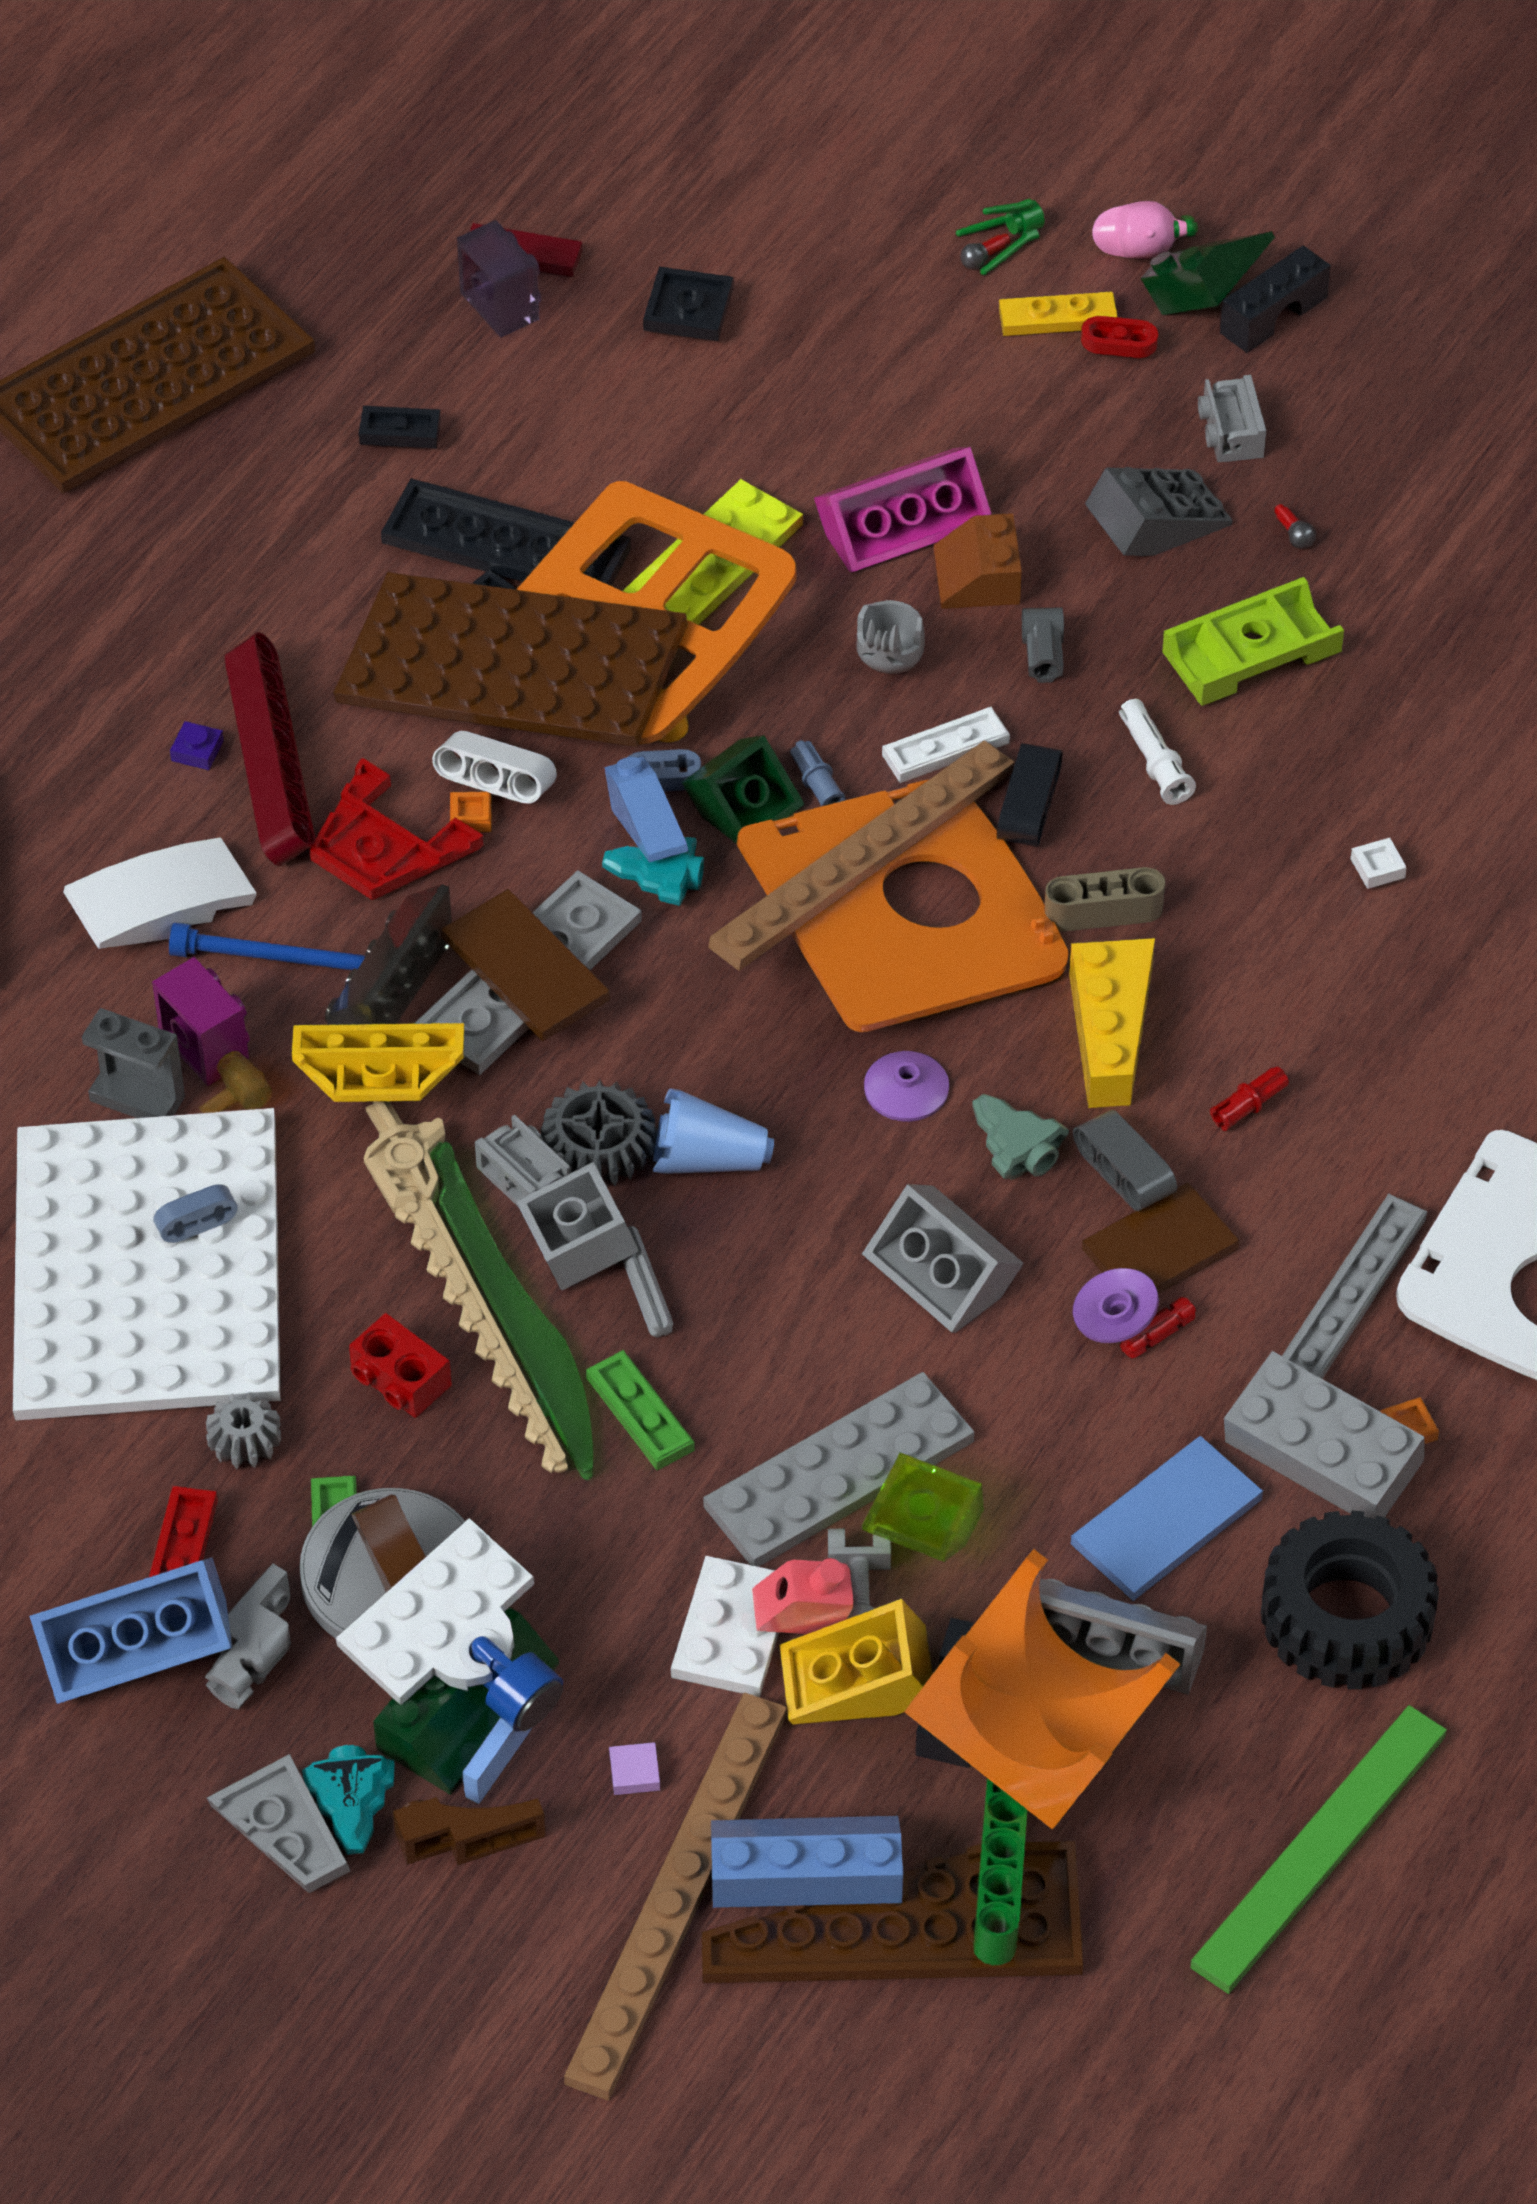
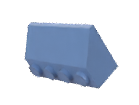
(133, 1630)
(806, 1861)

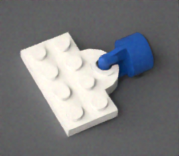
(453, 1625)

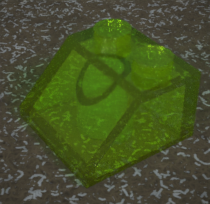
(926, 1508)

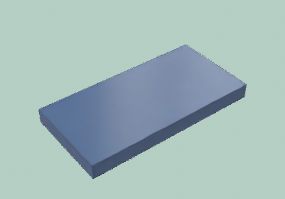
(1166, 1518)

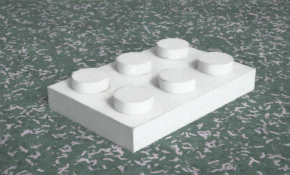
(720, 1631)

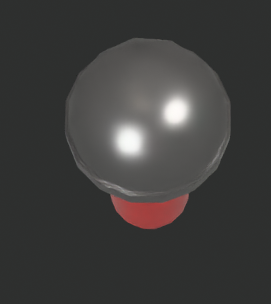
(975, 255)
(1300, 533)

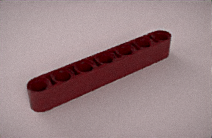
(269, 749)

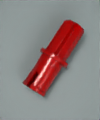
(1248, 1098)

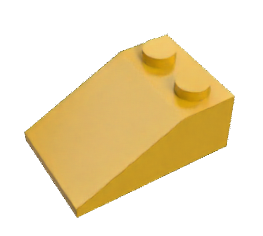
(857, 1667)

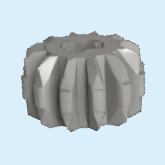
(243, 1430)

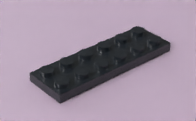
(485, 533)

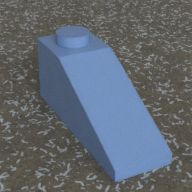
(644, 809)

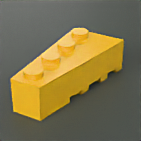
(1109, 1006)

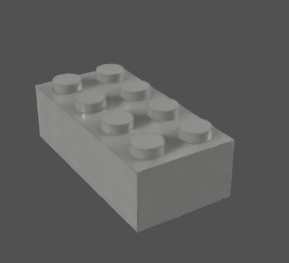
(1323, 1438)

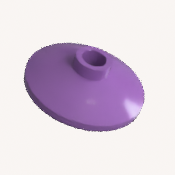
(906, 1098)
(1115, 1305)

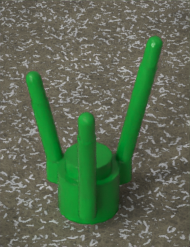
(1021, 219)

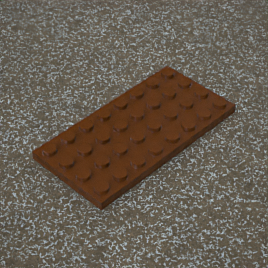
(147, 373)
(511, 659)

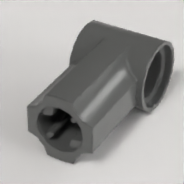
(1043, 638)

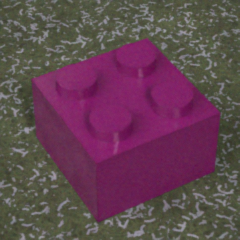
(202, 1017)

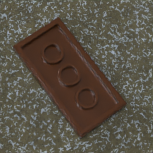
(525, 964)

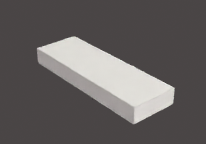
(943, 744)

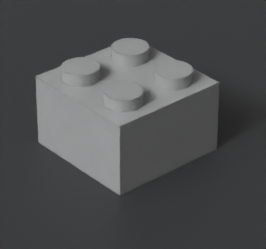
(577, 1226)

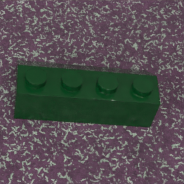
(445, 1726)

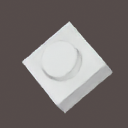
(1378, 863)

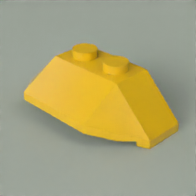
(377, 1059)

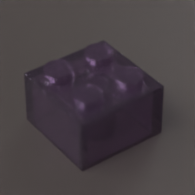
(498, 278)

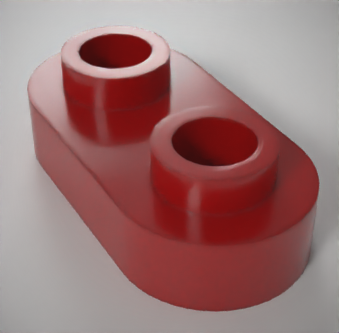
(1119, 336)

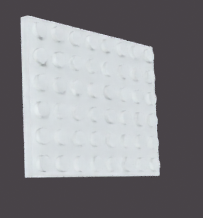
(111, 1308)

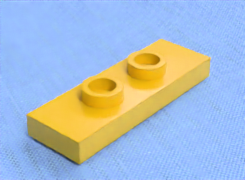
(1053, 313)

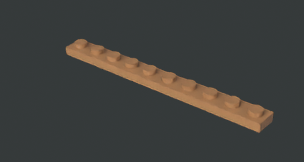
(860, 855)
(673, 1899)

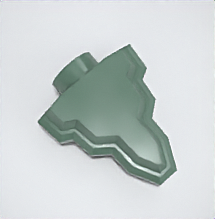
(1018, 1138)

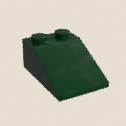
(1202, 273)

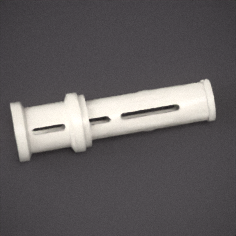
(1162, 763)

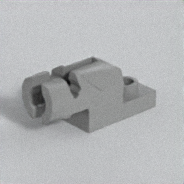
(257, 1639)

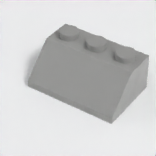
(941, 1256)

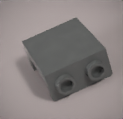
(136, 1066)

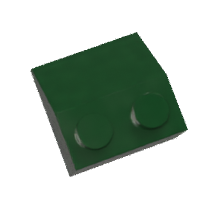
(743, 787)

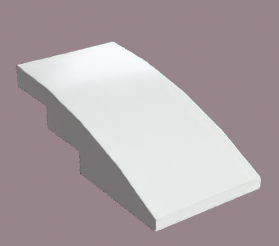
(152, 891)

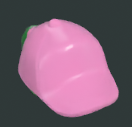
(1140, 230)

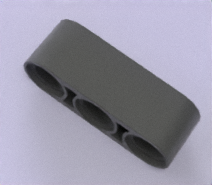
(1125, 1160)

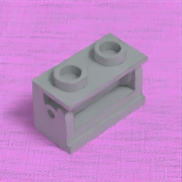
(1233, 419)
(519, 1160)

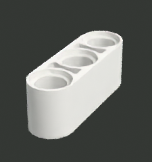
(477, 772)

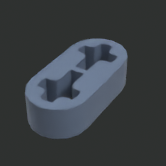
(667, 765)
(195, 1213)

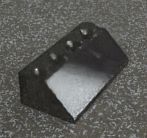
(395, 962)

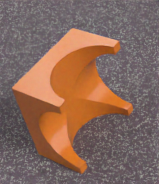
(1029, 1704)

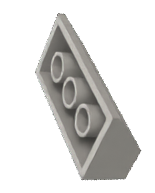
(1122, 1633)

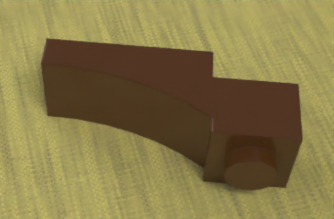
(388, 1540)
(471, 1833)

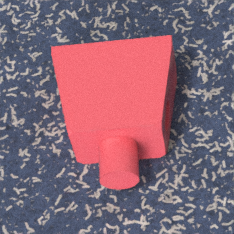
(803, 1596)

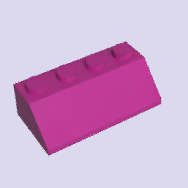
(902, 508)

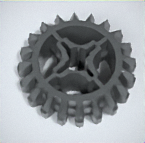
(625, 1135)

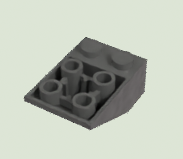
(1155, 508)

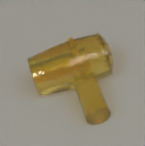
(243, 1084)

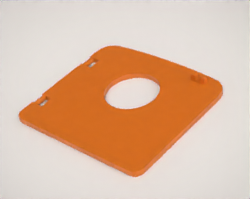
(895, 970)

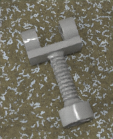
(860, 1562)

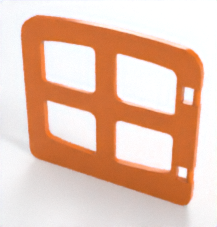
(715, 651)

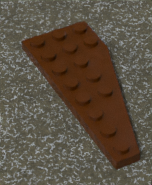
(910, 1939)

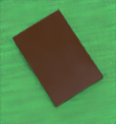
(1164, 1239)

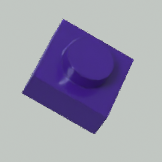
(196, 745)

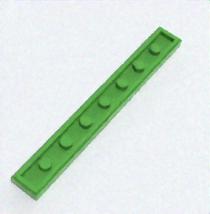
(1318, 1849)

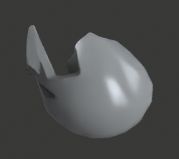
(890, 636)

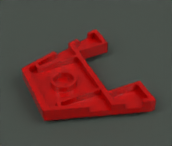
(375, 851)

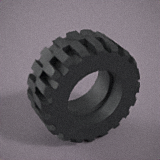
(1339, 1647)

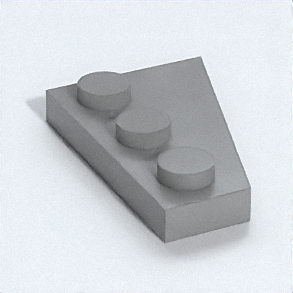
(284, 1823)

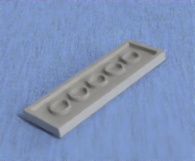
(583, 918)
(835, 1470)

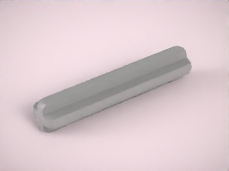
(647, 1289)

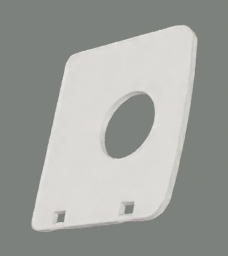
(1481, 1245)

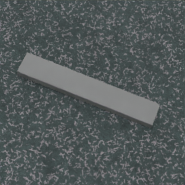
(1355, 1285)

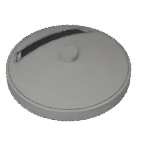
(336, 1567)

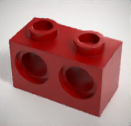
(404, 1360)

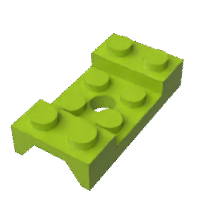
(1216, 655)

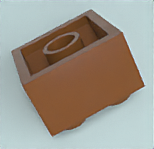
(979, 563)

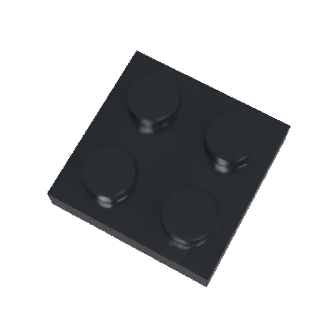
(688, 303)

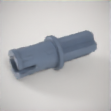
(816, 773)

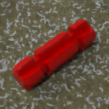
(1161, 1327)

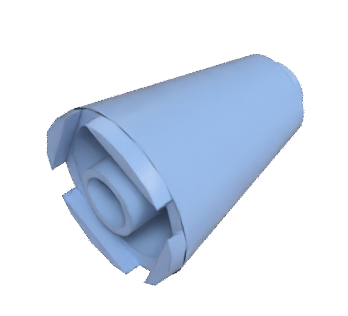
(707, 1138)

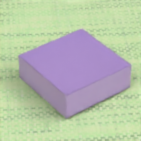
(634, 1768)

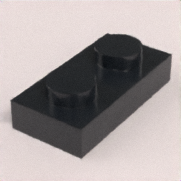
(399, 427)

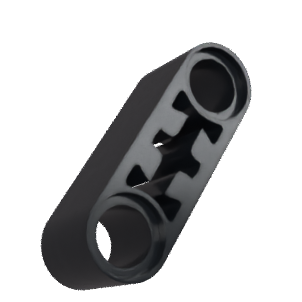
(1029, 794)

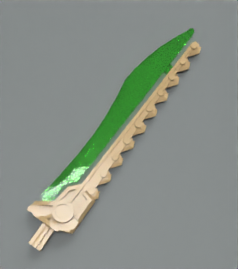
(406, 1177)

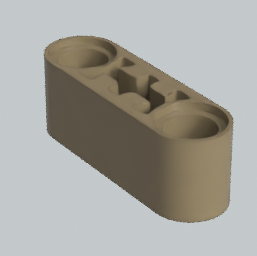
(1105, 899)

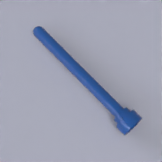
(188, 941)

